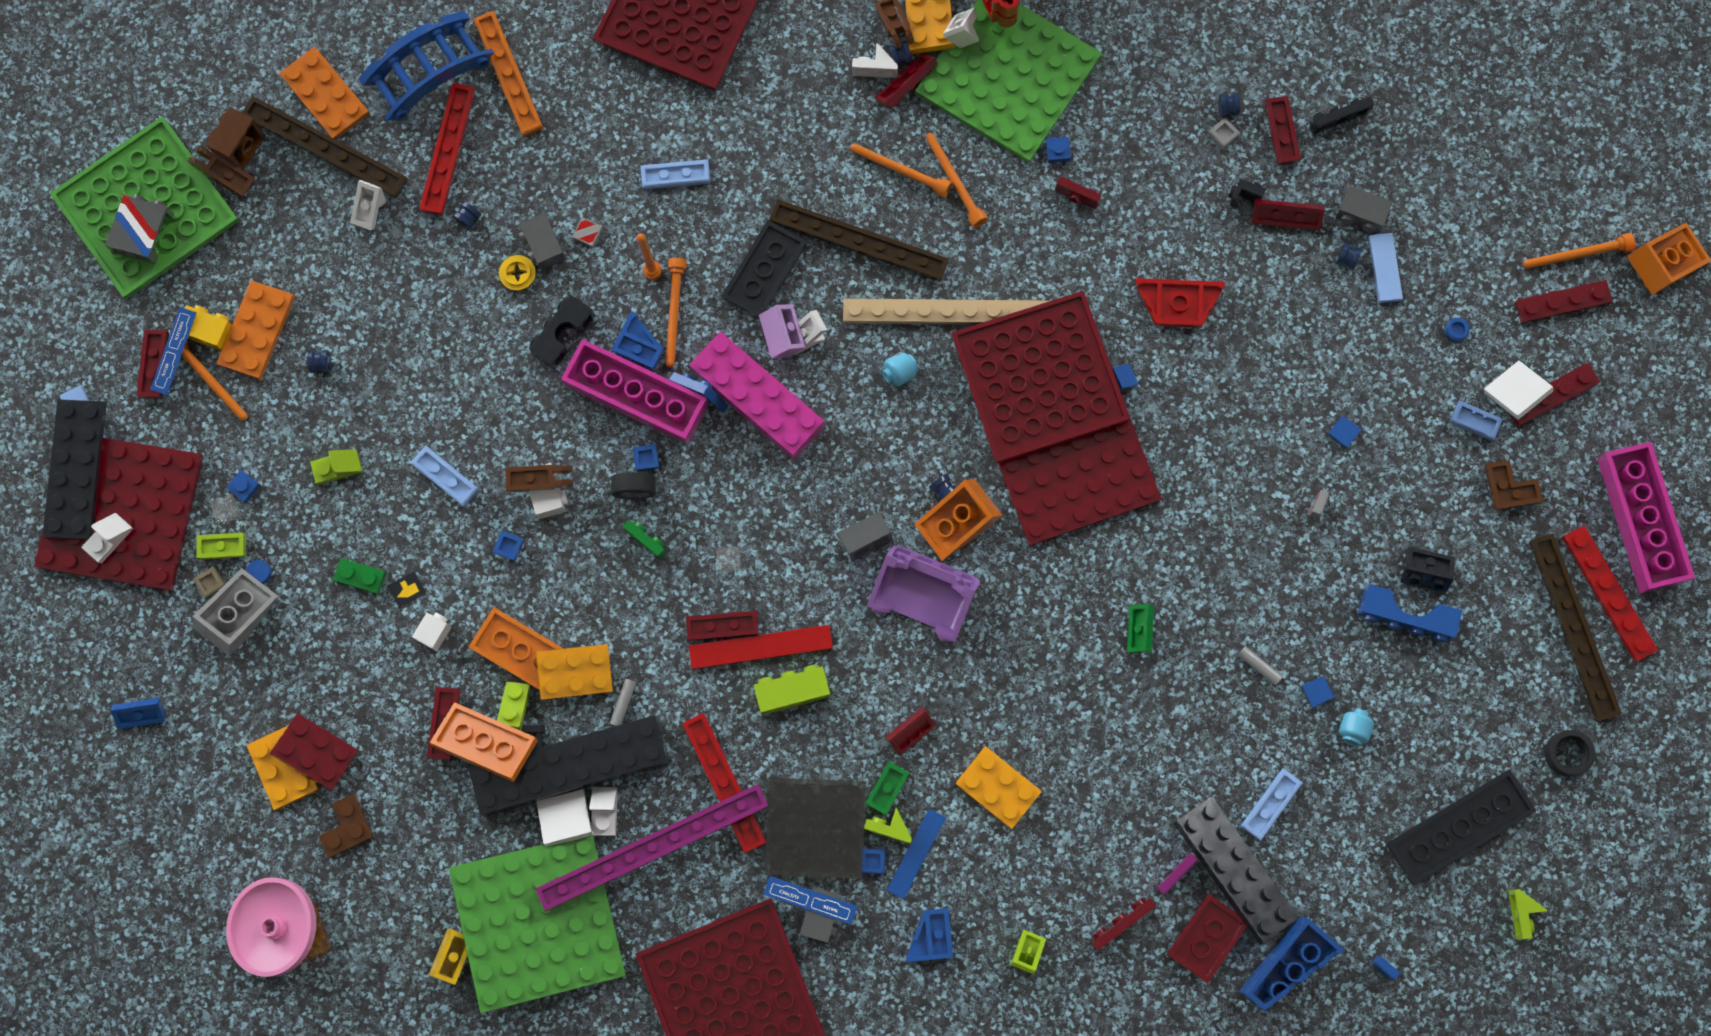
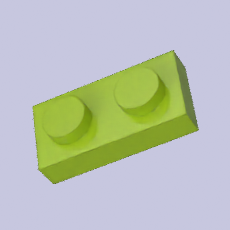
(221, 546)
(514, 704)

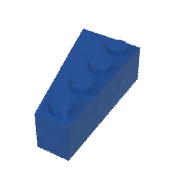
(1290, 962)

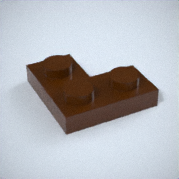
(1506, 492)
(353, 828)

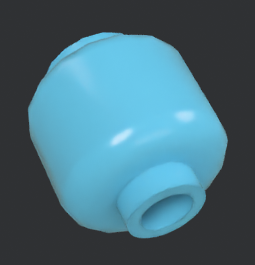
(900, 369)
(1356, 727)

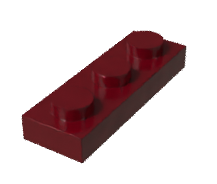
(906, 81)
(1282, 130)
(1287, 214)
(151, 354)
(722, 625)
(443, 702)
(1121, 923)

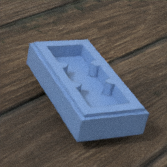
(1475, 420)

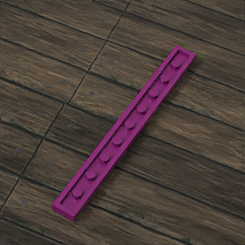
(651, 848)

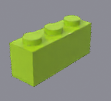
(791, 689)

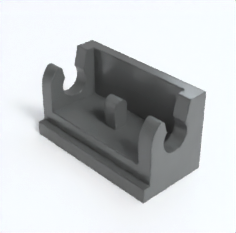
(865, 536)

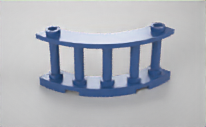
(411, 44)

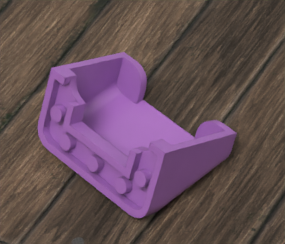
(924, 591)

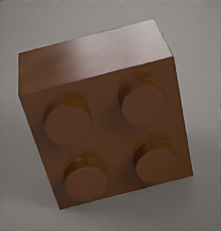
(235, 138)

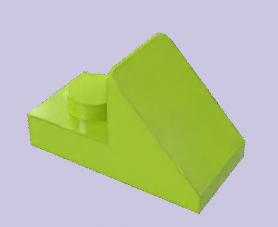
(336, 466)
(896, 830)
(1521, 906)

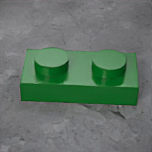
(638, 531)
(359, 576)
(1140, 628)
(887, 788)

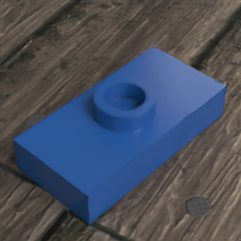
(138, 713)

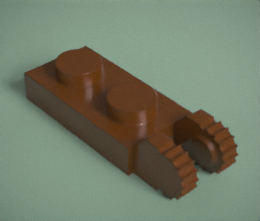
(894, 21)
(223, 172)
(536, 478)

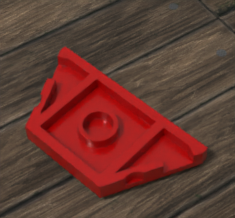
(1179, 301)

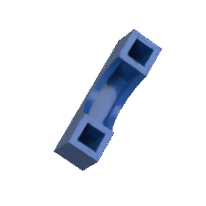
(1379, 605)

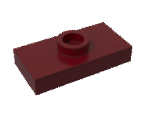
(1078, 193)
(911, 731)

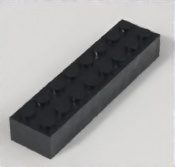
(574, 766)

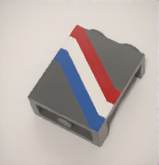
(137, 228)

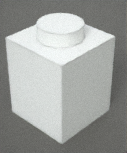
(432, 630)

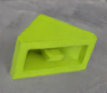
(1028, 952)

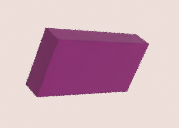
(1176, 874)

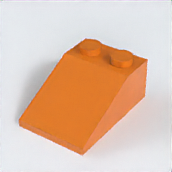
(1668, 258)
(958, 519)

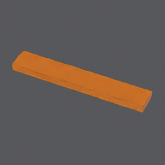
(508, 74)

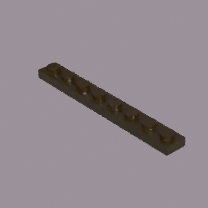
(325, 147)
(859, 240)
(1575, 627)

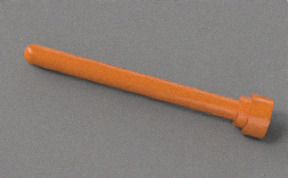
(939, 186)
(976, 216)
(1623, 243)
(677, 267)
(651, 269)
(213, 383)

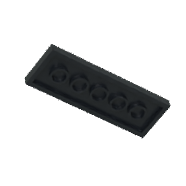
(74, 469)
(1460, 827)
(1236, 870)

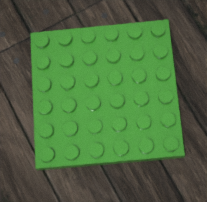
(1011, 80)
(158, 169)
(517, 946)

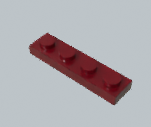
(1563, 302)
(1563, 390)

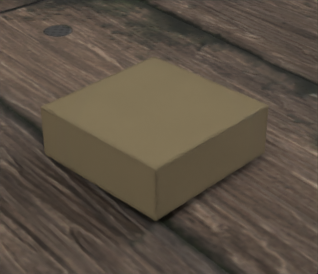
(209, 582)

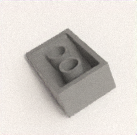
(234, 612)

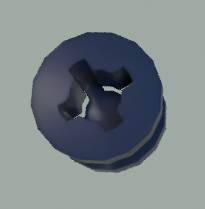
(900, 54)
(1229, 104)
(466, 215)
(1349, 256)
(319, 361)
(942, 487)

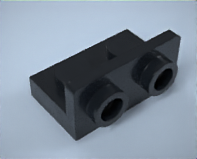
(1428, 570)

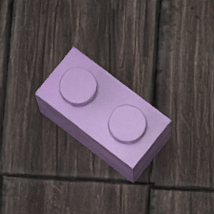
(782, 331)

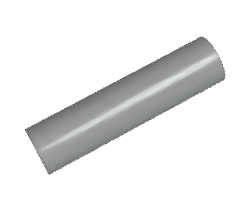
(1260, 665)
(622, 702)

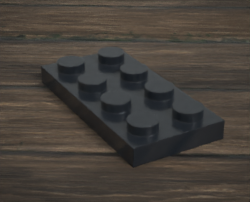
(764, 269)

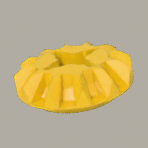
(509, 267)

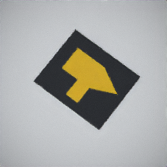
(406, 589)

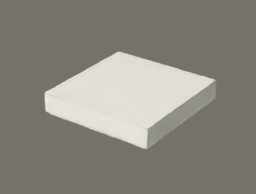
(1518, 390)
(564, 818)

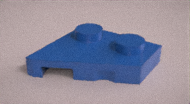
(638, 344)
(702, 388)
(932, 937)

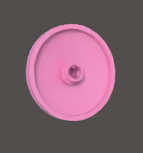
(271, 927)

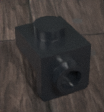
(1246, 190)

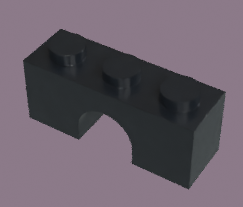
(571, 315)

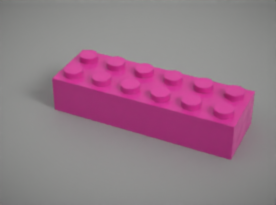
(635, 392)
(757, 396)
(1645, 517)

